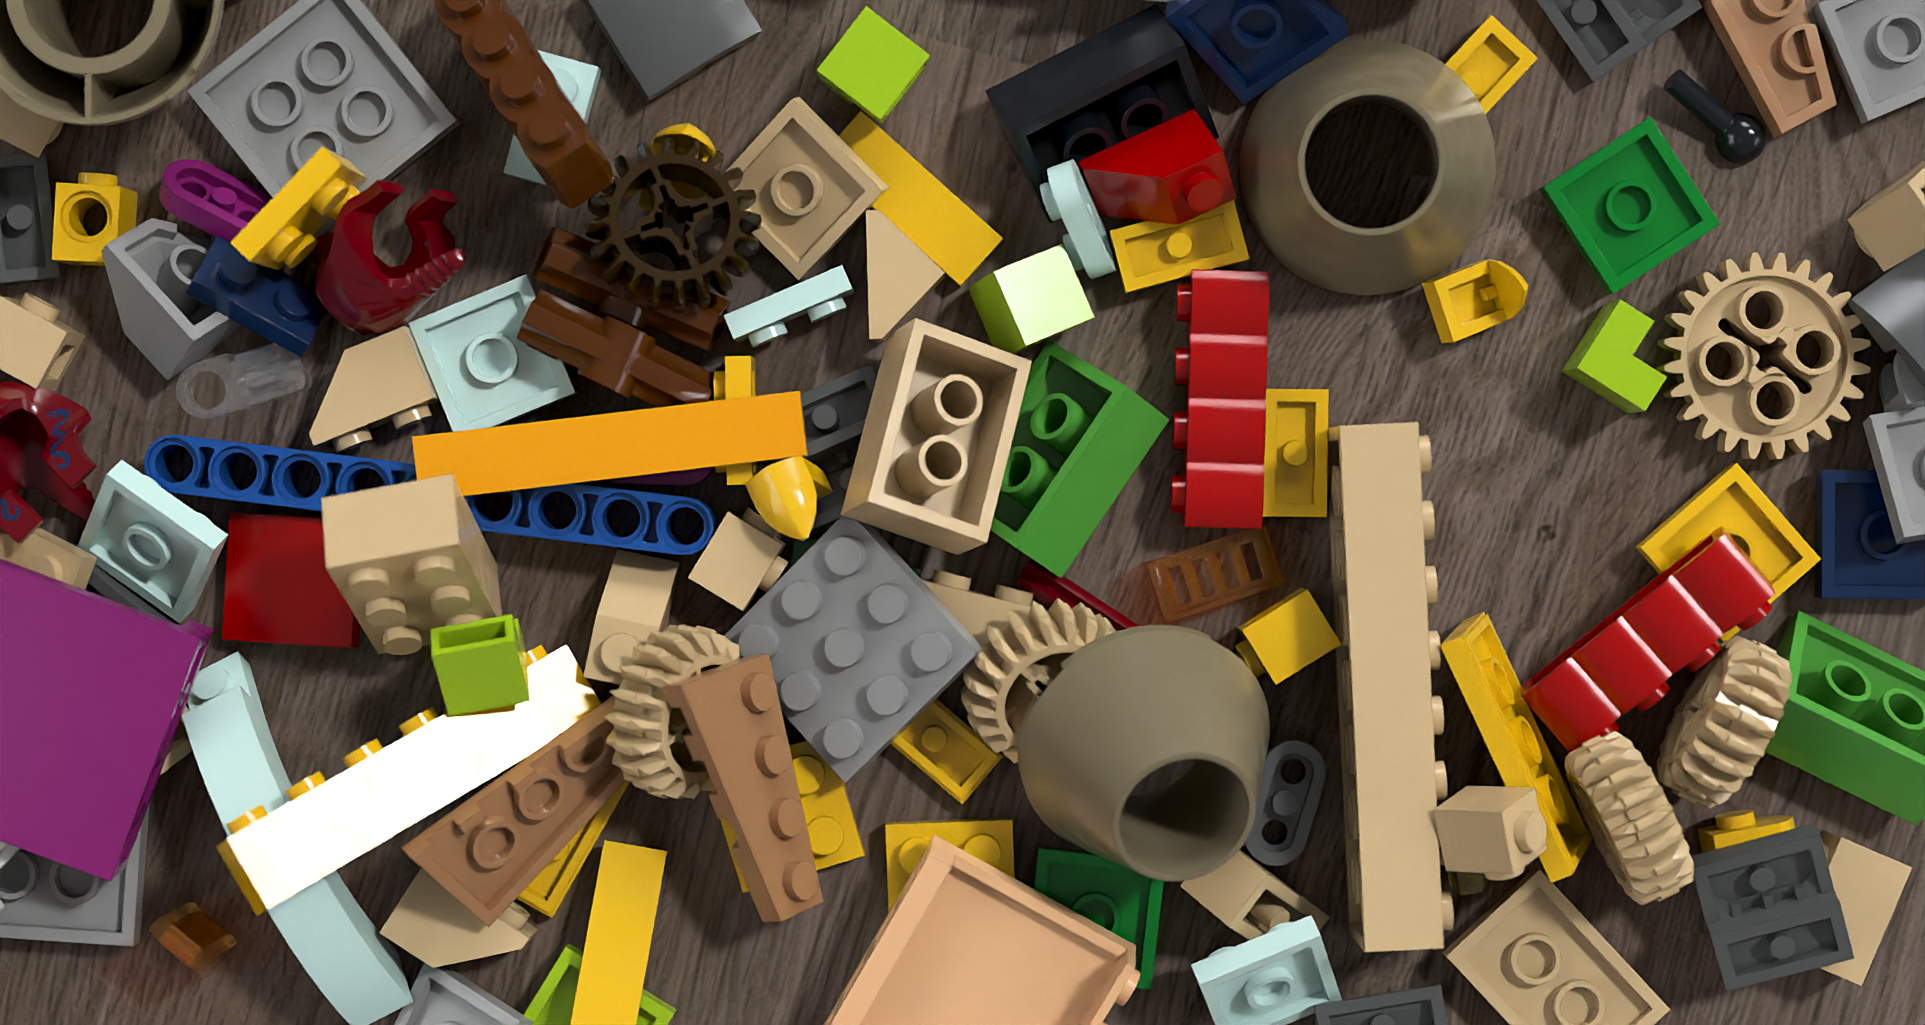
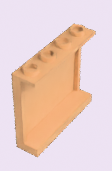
(984, 952)

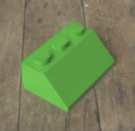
(1069, 456)
(1853, 717)

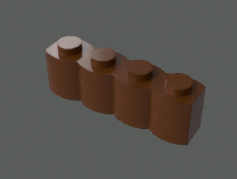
(528, 98)

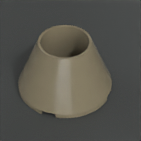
(53, 79)
(1352, 257)
(1124, 712)

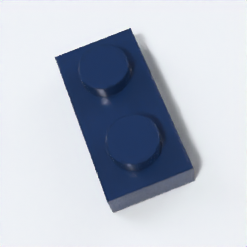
(257, 297)

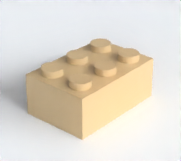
(937, 437)
(409, 561)

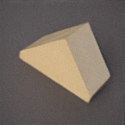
(897, 275)

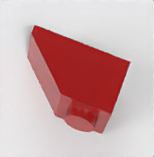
(1161, 173)

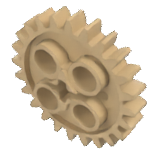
(1796, 309)

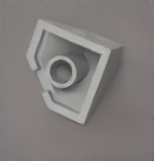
(149, 281)

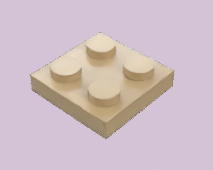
(805, 187)

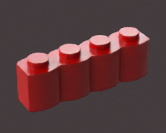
(1224, 399)
(1649, 639)

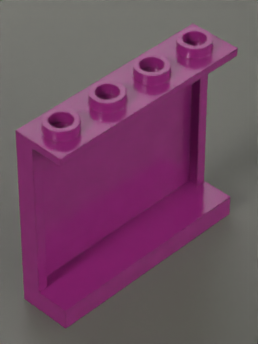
(85, 717)

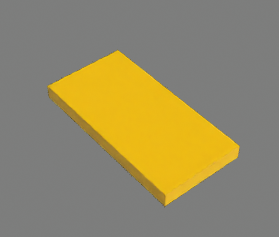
(1516, 738)

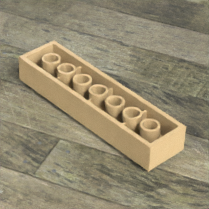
(1386, 686)

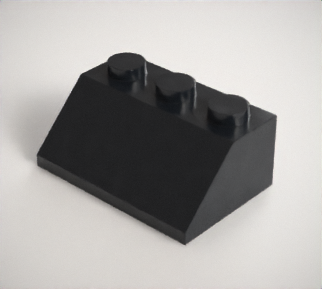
(1097, 95)

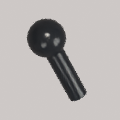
(1737, 136)

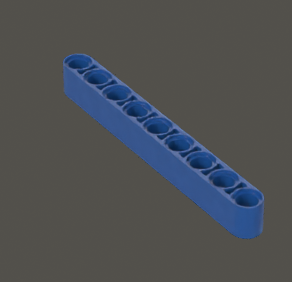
(340, 475)

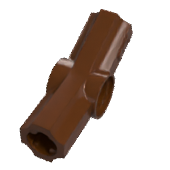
(567, 265)
(612, 354)

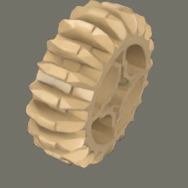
(1020, 663)
(1724, 722)
(645, 726)
(1629, 818)

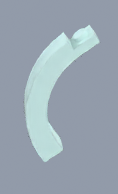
(322, 921)

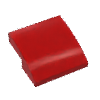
(281, 584)

